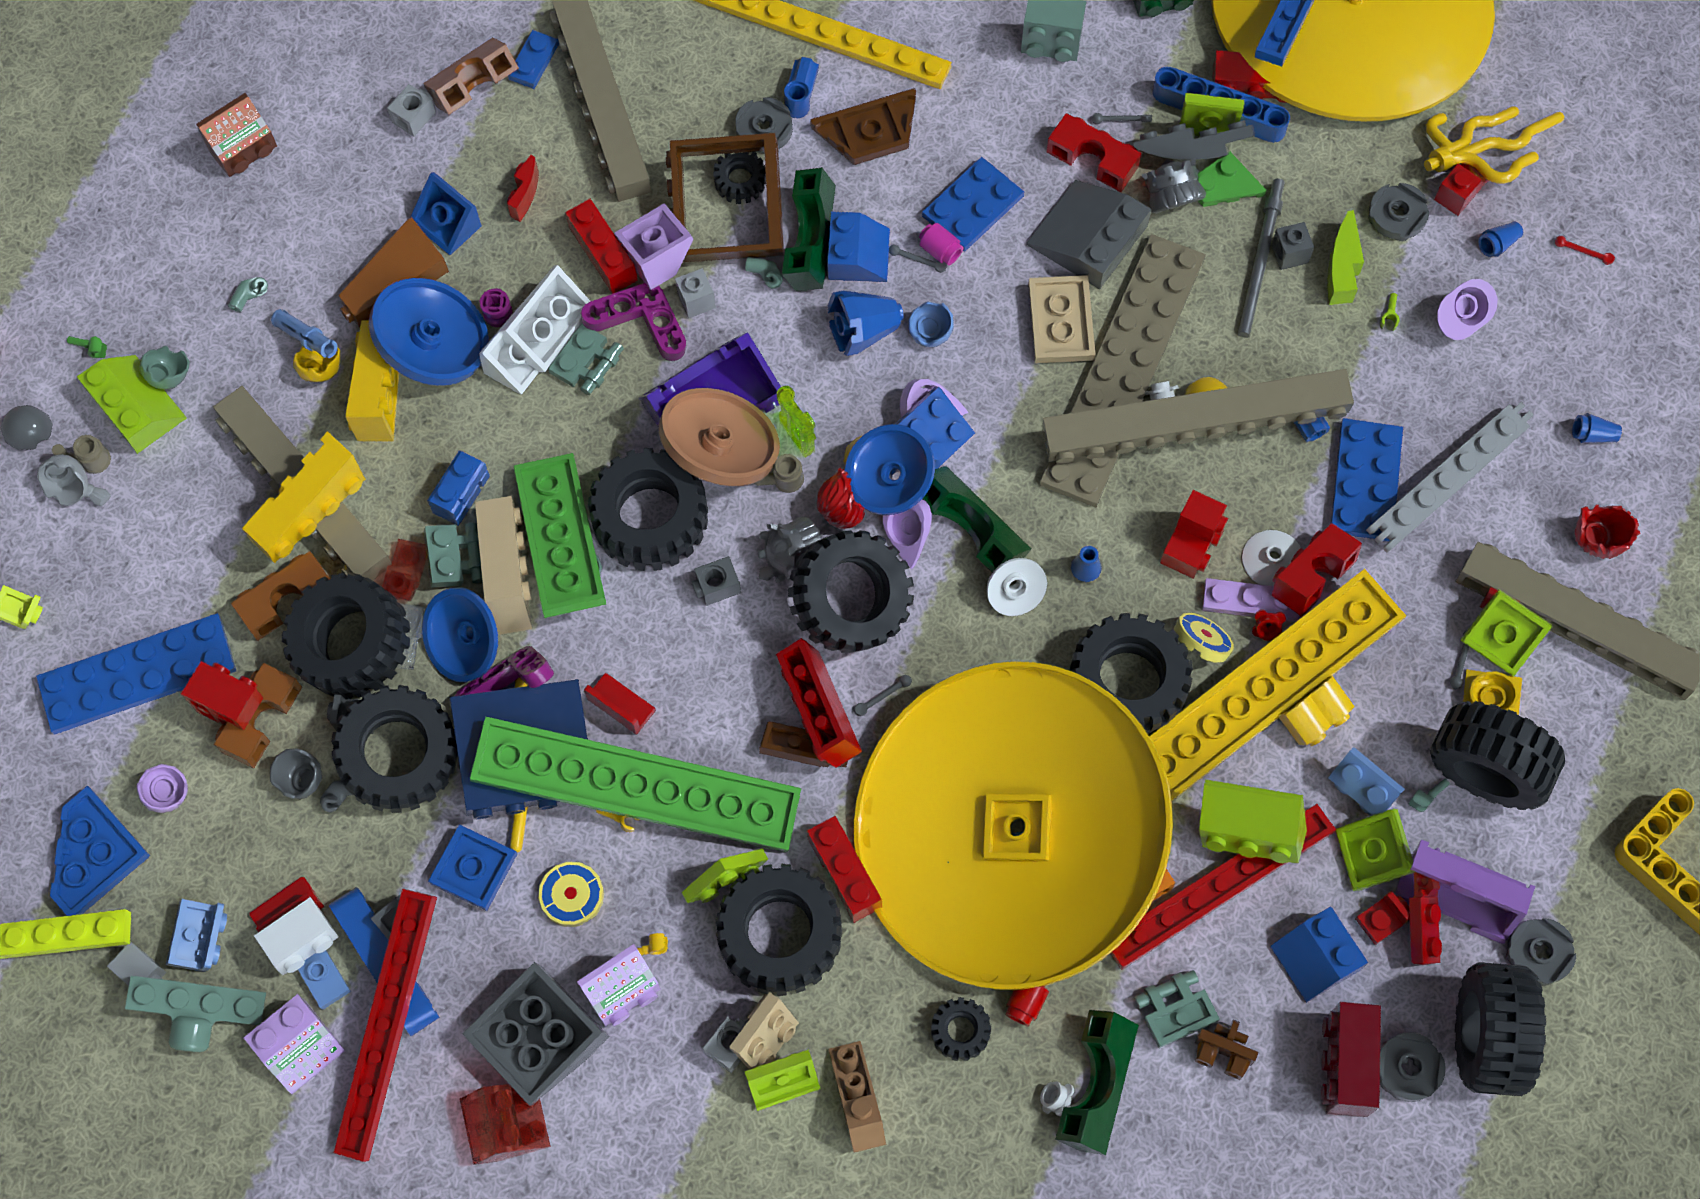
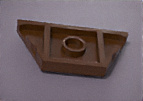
(870, 127)

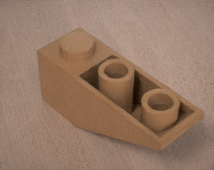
(857, 1097)

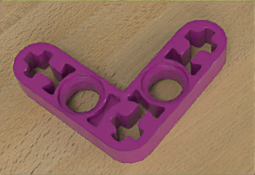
(647, 309)
(523, 664)

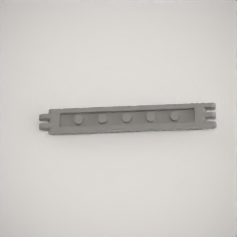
(1450, 476)

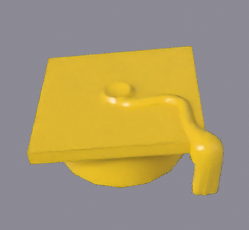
(1493, 689)

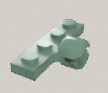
(194, 1008)

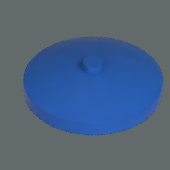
(428, 331)

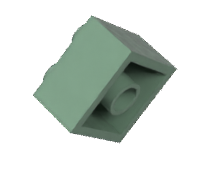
(1053, 29)

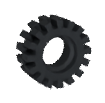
(739, 190)
(967, 1010)

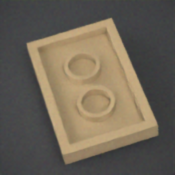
(1061, 319)

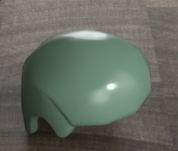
(164, 368)

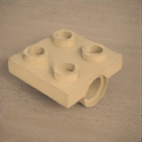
(765, 1032)

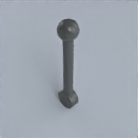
(1097, 118)
(895, 250)
(1456, 682)
(861, 708)

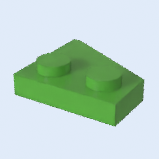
(1228, 182)

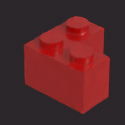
(1197, 528)
(222, 696)

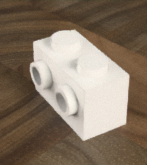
(296, 937)

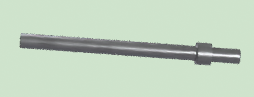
(1272, 209)

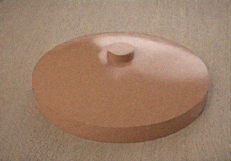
(719, 437)

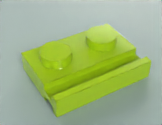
(782, 1080)

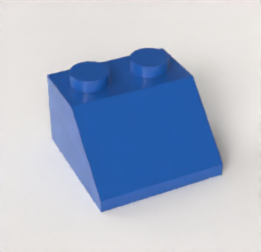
(857, 248)
(1319, 954)

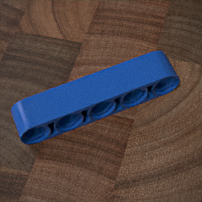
(1261, 111)
(371, 944)

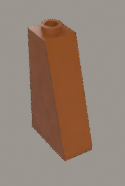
(403, 257)

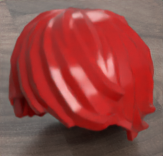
(837, 502)
(1606, 531)

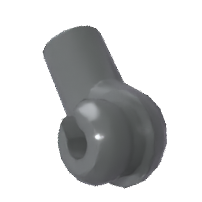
(334, 796)

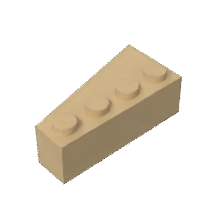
(503, 564)

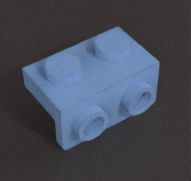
(1365, 783)
(196, 935)

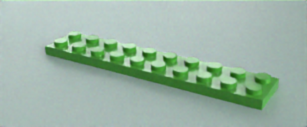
(635, 784)

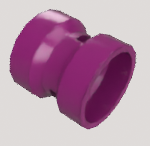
(495, 314)

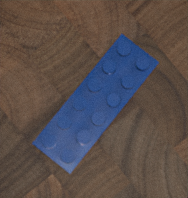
(132, 673)

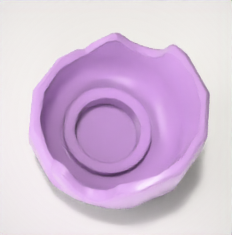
(162, 788)

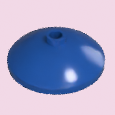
(881, 455)
(460, 634)

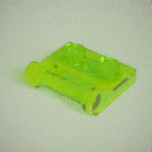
(796, 423)

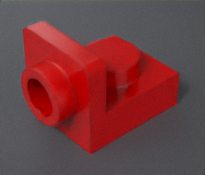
(1384, 917)

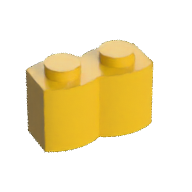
(1317, 713)

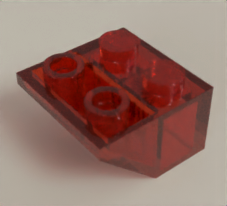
(502, 1124)

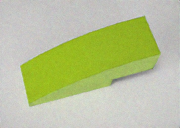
(1345, 262)

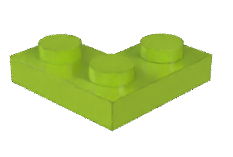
(722, 874)

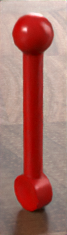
(1607, 258)

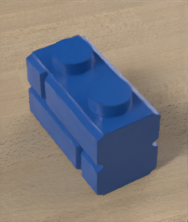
(458, 488)

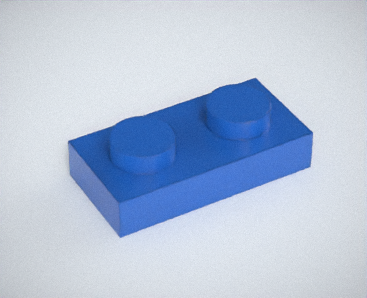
(534, 59)

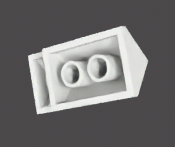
(535, 332)

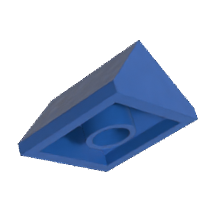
(445, 214)

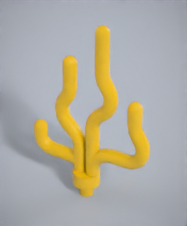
(1463, 153)

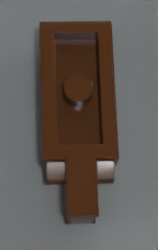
(790, 744)

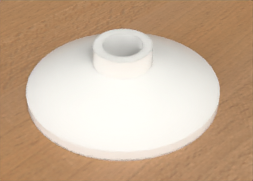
(1256, 555)
(1022, 595)

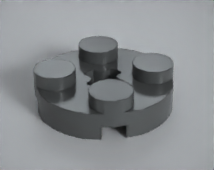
(761, 111)
(1395, 226)
(1559, 949)
(1424, 1055)

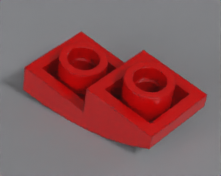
(526, 180)

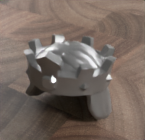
(1173, 185)
(784, 547)

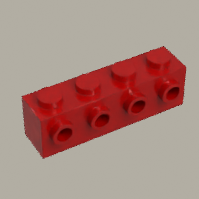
(818, 703)

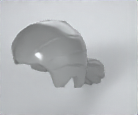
(67, 481)

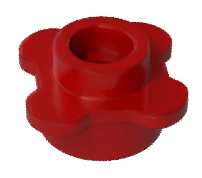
(1265, 632)

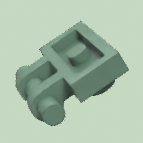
(578, 355)
(444, 555)
(1181, 1017)

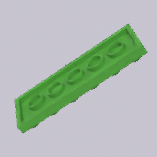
(559, 535)

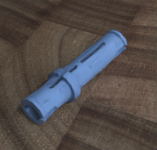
(310, 337)

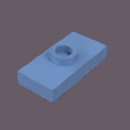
(323, 979)

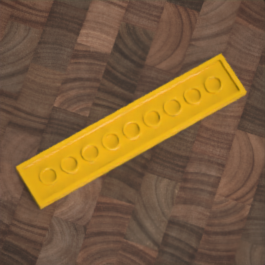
(1274, 680)

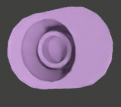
(1466, 309)

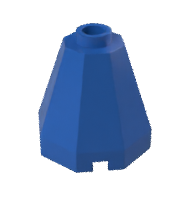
(865, 317)

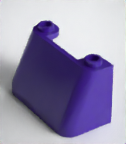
(731, 368)

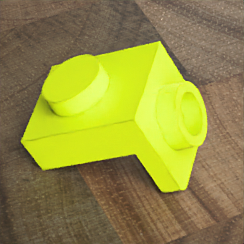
(18, 607)

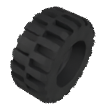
(653, 545)
(889, 585)
(317, 615)
(1149, 642)
(388, 707)
(1497, 755)
(779, 886)
(1500, 1029)

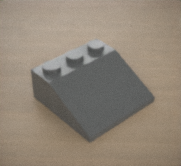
(1091, 230)
(535, 1034)

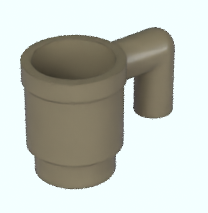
(88, 452)
(786, 474)

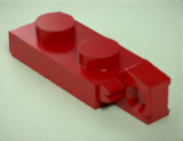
(1424, 921)

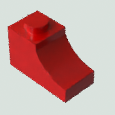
(1460, 188)

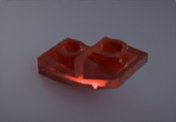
(406, 570)

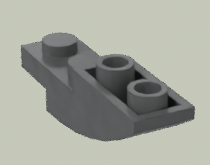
(1182, 145)

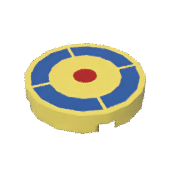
(1204, 636)
(571, 894)

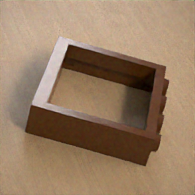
(725, 145)

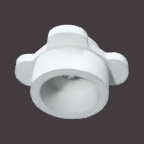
(1161, 390)
(1055, 1097)

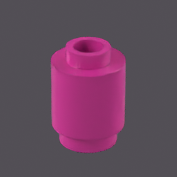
(940, 243)

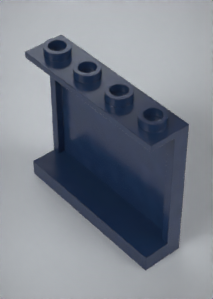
(546, 707)

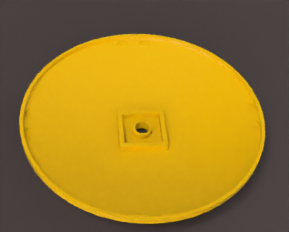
(1366, 54)
(955, 778)

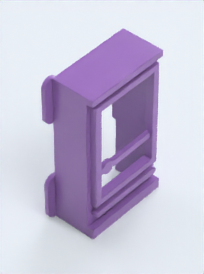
(1470, 892)

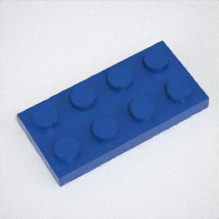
(1365, 475)

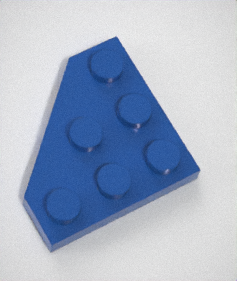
(91, 853)

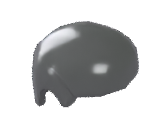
(26, 427)
(290, 767)

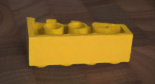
(372, 392)
(305, 499)

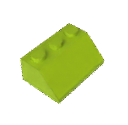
(130, 402)
(1252, 821)

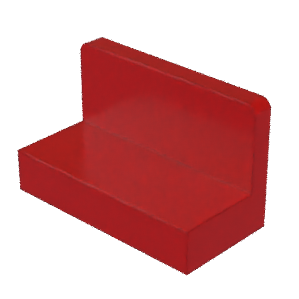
(620, 703)
(283, 903)

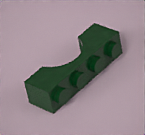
(814, 200)
(956, 501)
(1109, 1044)

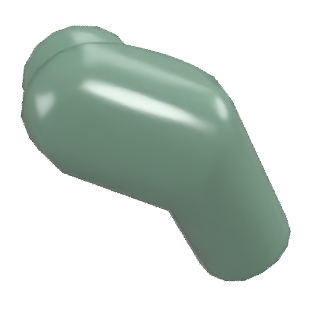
(767, 269)
(247, 290)

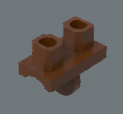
(1239, 1056)

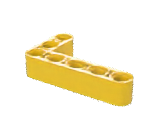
(1651, 856)

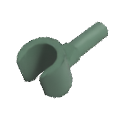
(1421, 800)

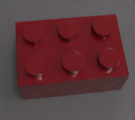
(1352, 1059)

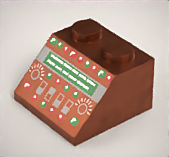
(237, 135)

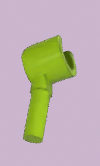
(1390, 314)

